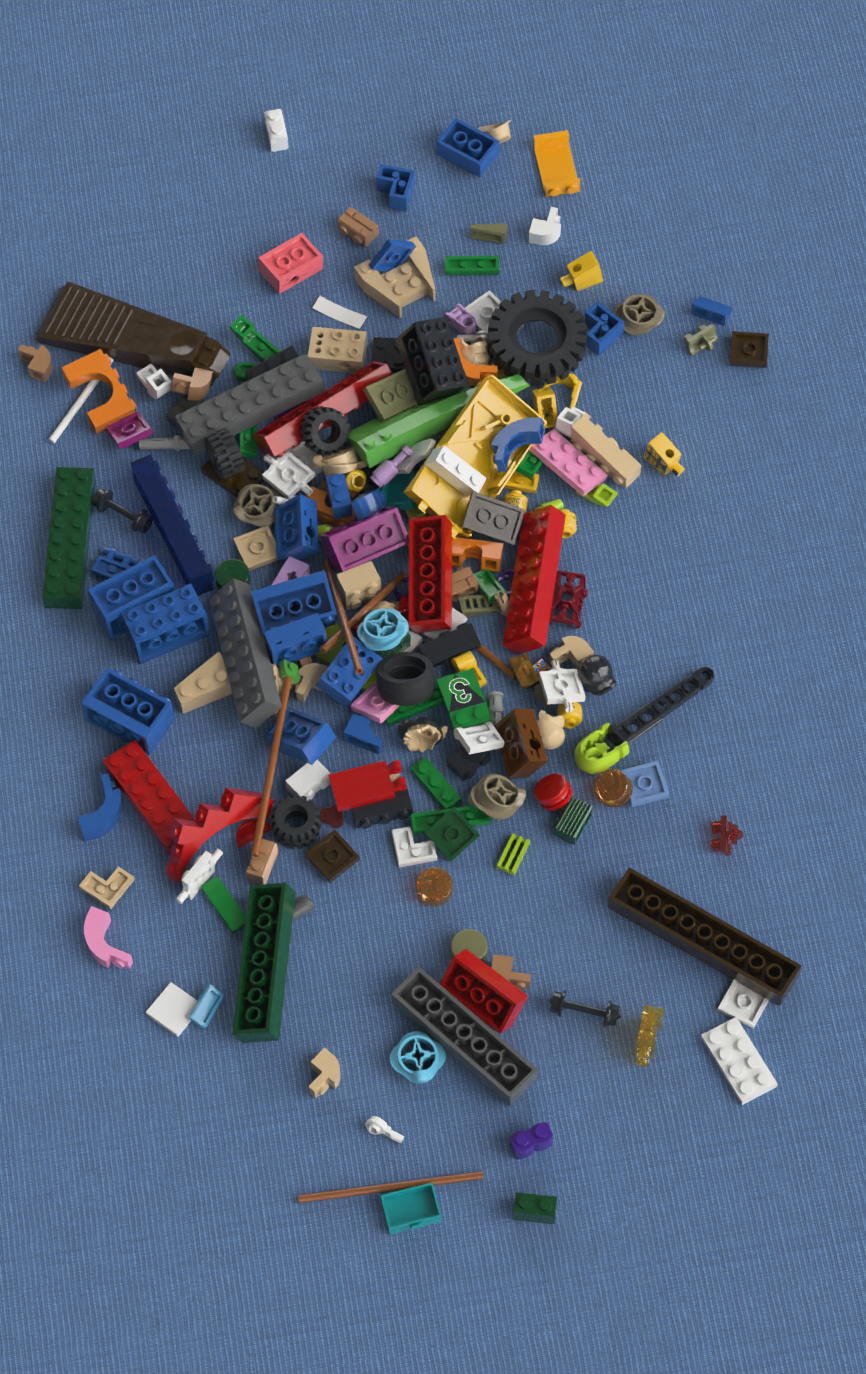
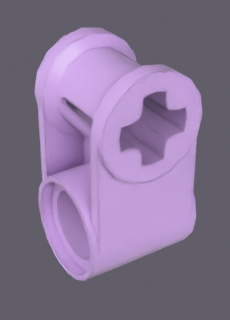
(461, 320)

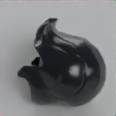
(596, 674)

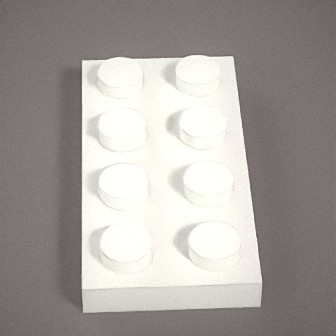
(739, 1060)

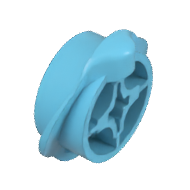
(382, 629)
(416, 1038)

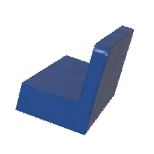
(711, 310)

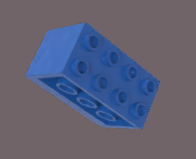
(127, 590)
(295, 593)
(165, 623)
(128, 710)

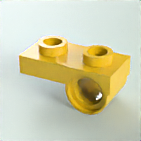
(467, 661)

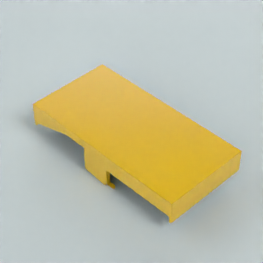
(471, 439)

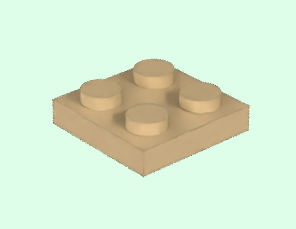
(257, 548)

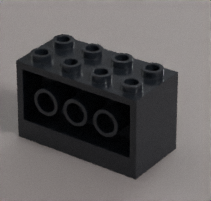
(431, 360)

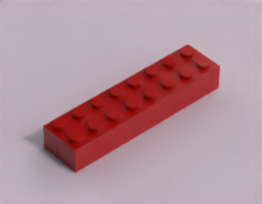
(343, 396)
(534, 580)

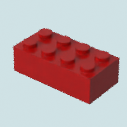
(483, 991)

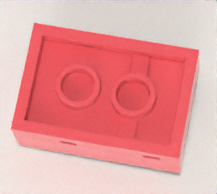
(290, 263)

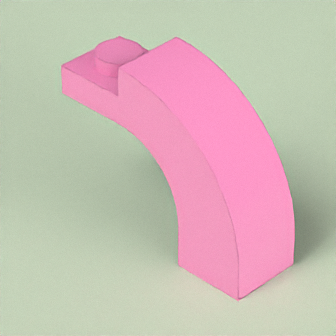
(94, 932)

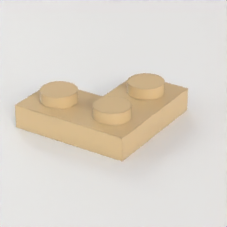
(107, 891)

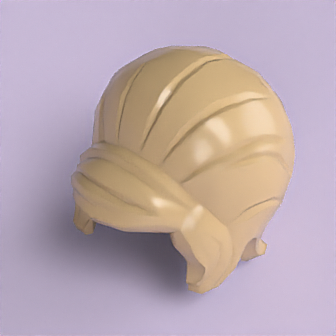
(476, 352)
(551, 730)

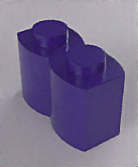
(527, 1141)

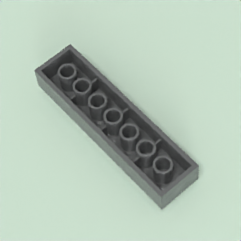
(251, 402)
(244, 653)
(464, 1036)

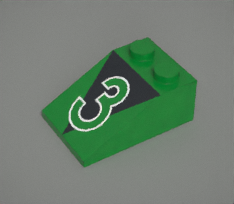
(463, 700)

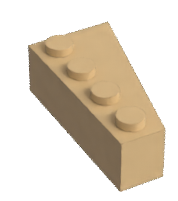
(604, 451)

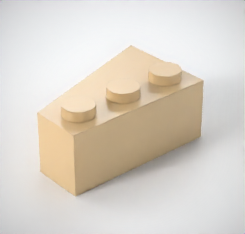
(204, 685)

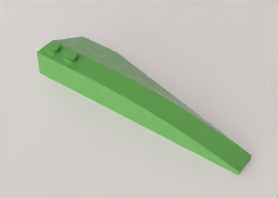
(382, 440)

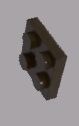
(749, 349)
(332, 856)

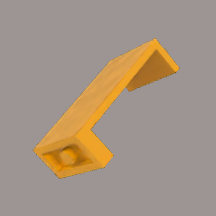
(555, 163)

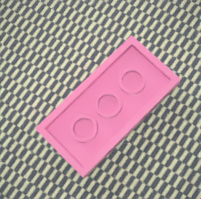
(568, 462)

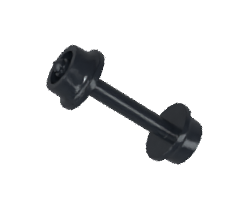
(103, 500)
(610, 1014)

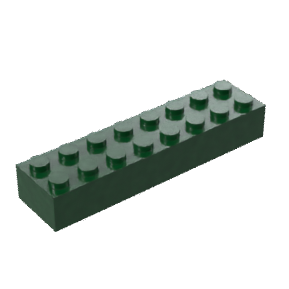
(69, 538)
(264, 963)

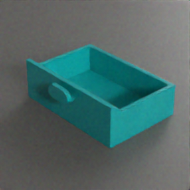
(395, 491)
(411, 1208)

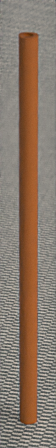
(342, 617)
(389, 1187)

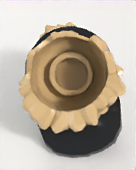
(421, 733)

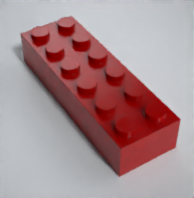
(430, 574)
(146, 791)

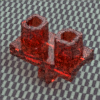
(728, 835)

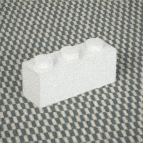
(455, 471)

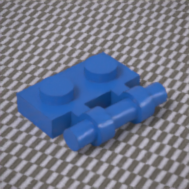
(107, 567)

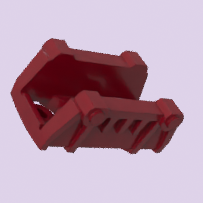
(575, 603)

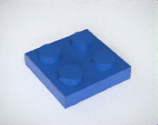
(392, 255)

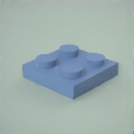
(647, 783)

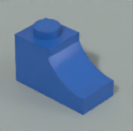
(368, 503)
(359, 733)

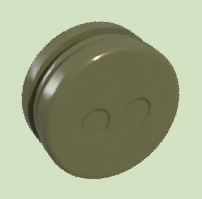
(470, 940)

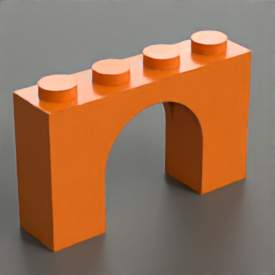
(97, 367)

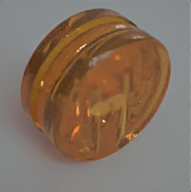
(613, 788)
(434, 886)

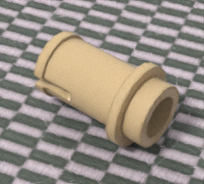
(503, 602)

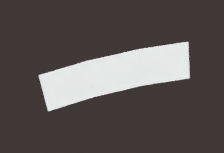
(339, 313)

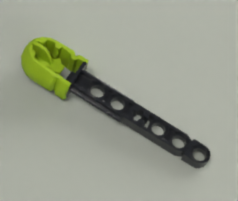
(588, 756)

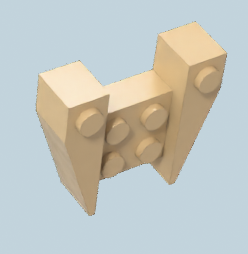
(400, 284)

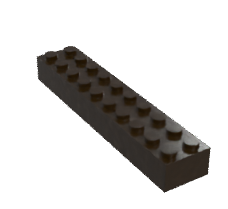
(704, 936)

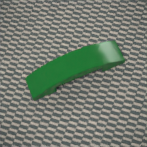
(253, 340)

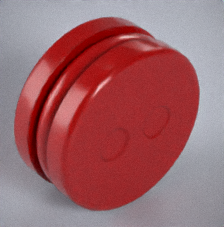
(553, 791)

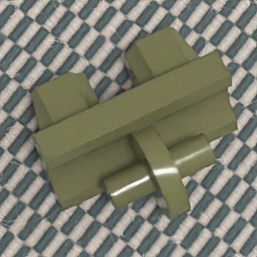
(703, 339)

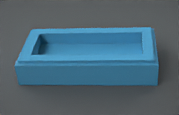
(206, 1006)

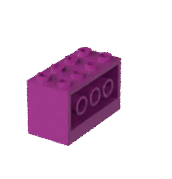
(364, 539)

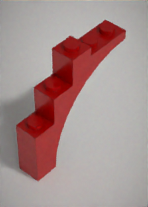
(209, 819)

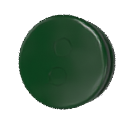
(231, 569)

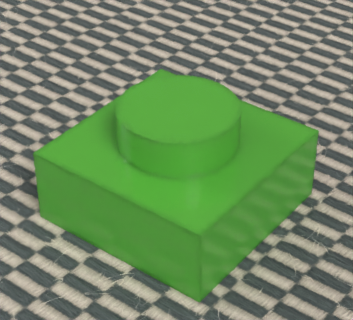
(289, 669)

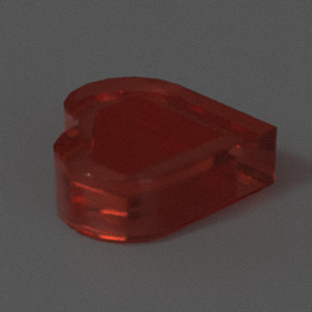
(331, 816)

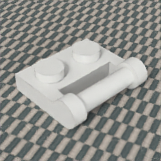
(479, 738)

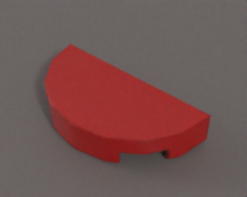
(247, 831)

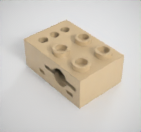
(337, 349)

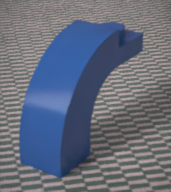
(515, 435)
(105, 818)

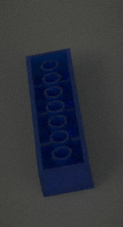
(172, 525)

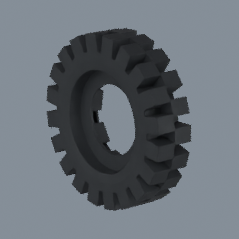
(548, 365)

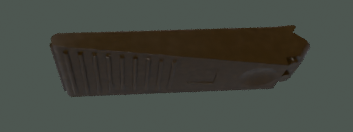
(129, 335)

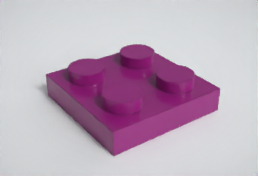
(129, 430)

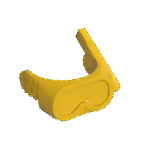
(573, 383)

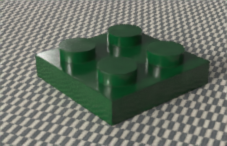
(452, 833)

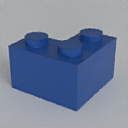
(398, 183)
(604, 328)

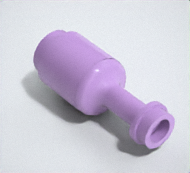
(388, 469)

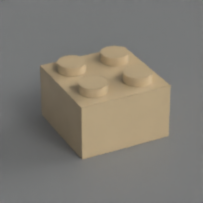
(358, 585)

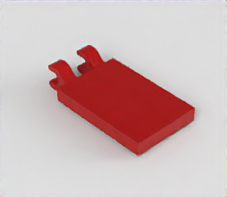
(366, 784)

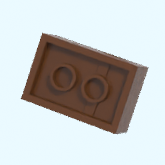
(523, 744)

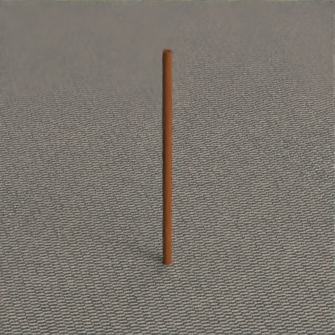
(271, 767)

